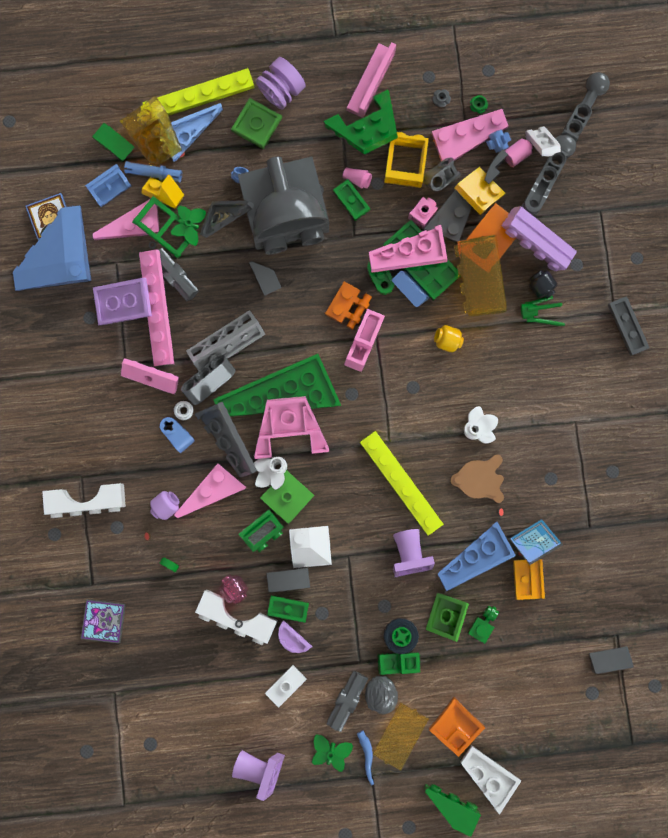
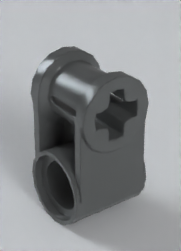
(445, 174)

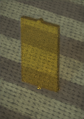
(400, 736)

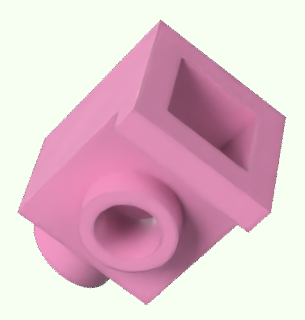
(421, 218)

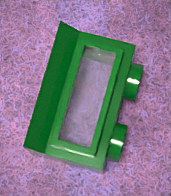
(261, 531)

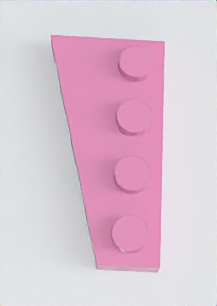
(467, 135)

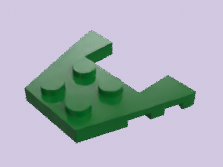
(369, 131)

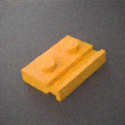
(528, 580)

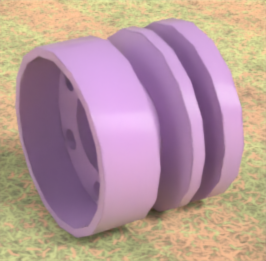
(280, 83)

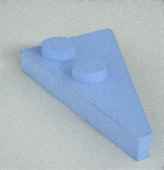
(190, 127)

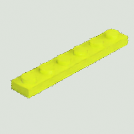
(207, 92)
(401, 483)

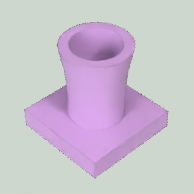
(410, 553)
(259, 772)

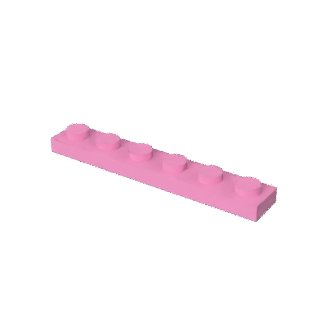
(158, 322)

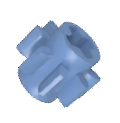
(498, 140)

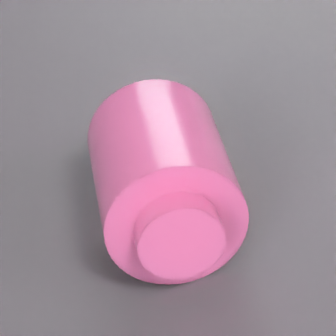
(518, 152)

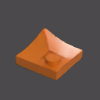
(456, 727)

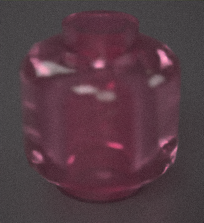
(233, 589)

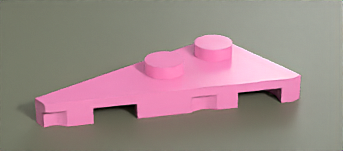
(213, 488)

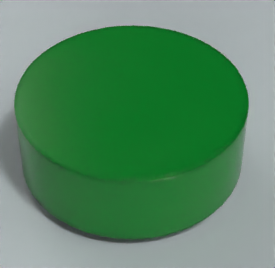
(169, 564)

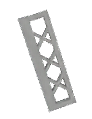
(227, 343)

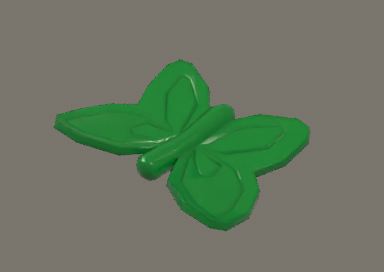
(187, 225)
(331, 754)

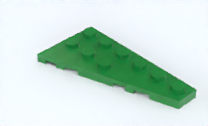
(297, 380)

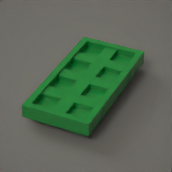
(431, 278)

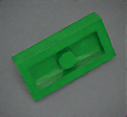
(351, 200)
(288, 608)

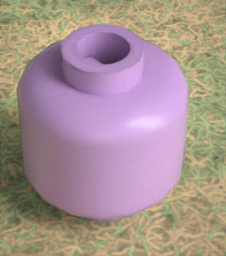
(164, 505)

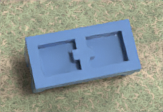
(108, 185)

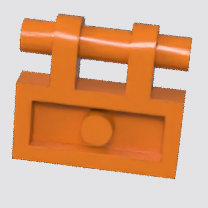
(343, 302)

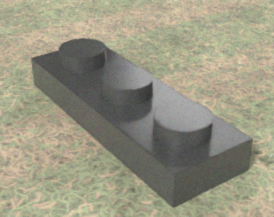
(628, 326)

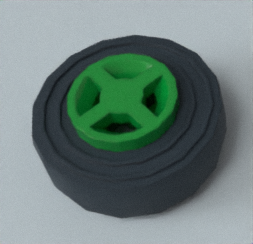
(405, 641)

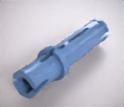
(152, 171)

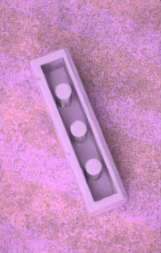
(538, 238)

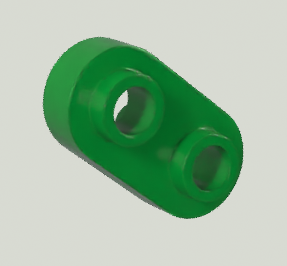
(379, 278)

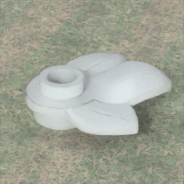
(482, 423)
(268, 474)

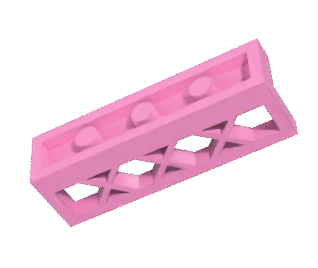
(371, 79)

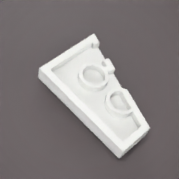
(491, 778)

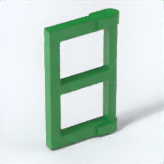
(137, 221)

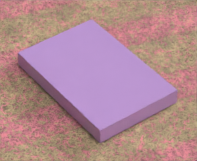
(122, 301)

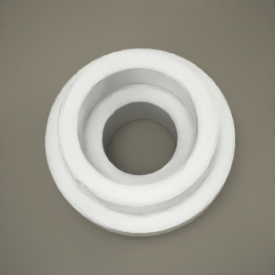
(177, 410)

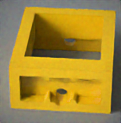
(405, 178)

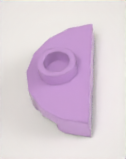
(292, 640)

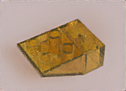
(152, 132)

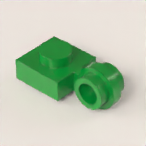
(481, 628)

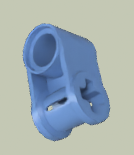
(178, 436)

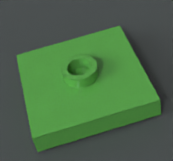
(256, 123)
(288, 499)

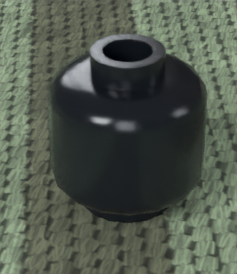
(543, 284)

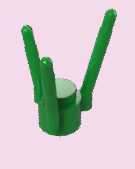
(530, 310)

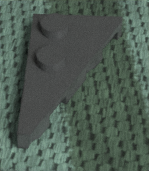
(223, 213)

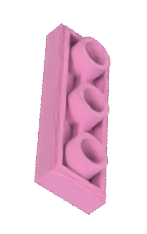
(149, 376)

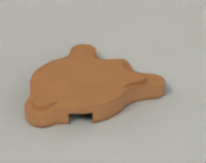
(479, 479)

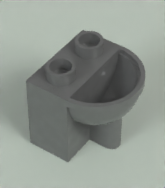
(285, 204)

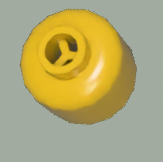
(448, 338)

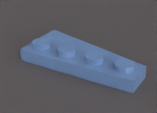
(482, 555)

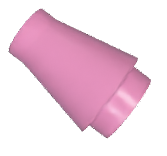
(358, 177)

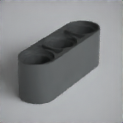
(208, 379)

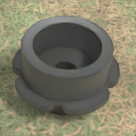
(441, 102)

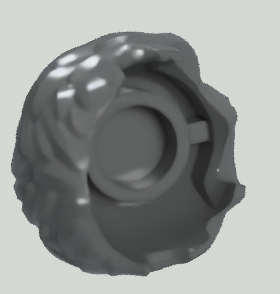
(381, 695)

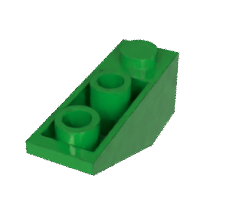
(459, 815)

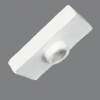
(285, 686)

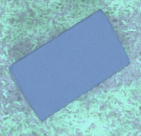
(410, 288)

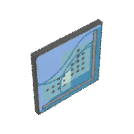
(536, 541)

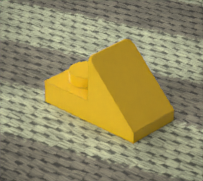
(165, 191)

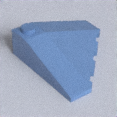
(58, 256)

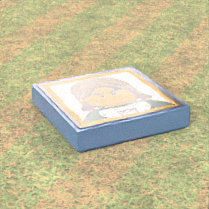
(44, 212)

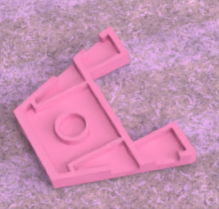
(288, 418)

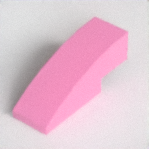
(364, 340)

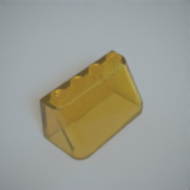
(481, 276)

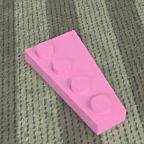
(411, 252)

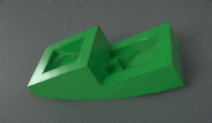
(113, 142)
(399, 663)

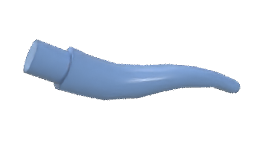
(367, 748)

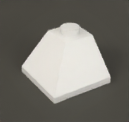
(310, 547)

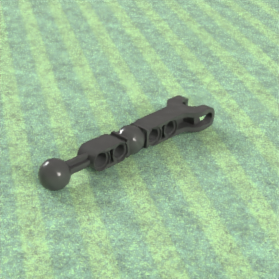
(596, 85)

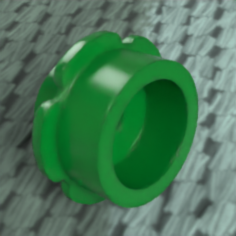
(483, 104)

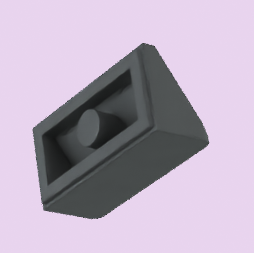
(610, 660)

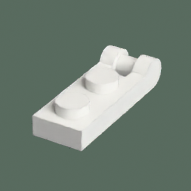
(543, 141)

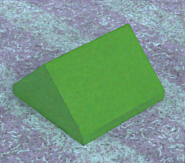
(447, 616)

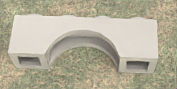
(108, 497)
(213, 607)

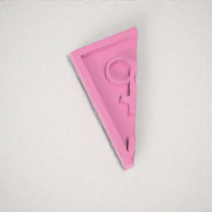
(124, 227)

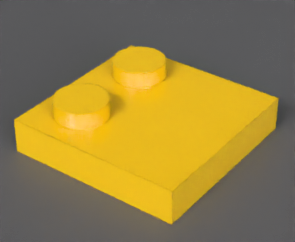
(478, 191)

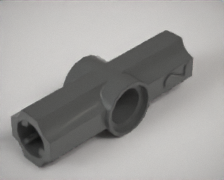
(177, 277)
(347, 701)

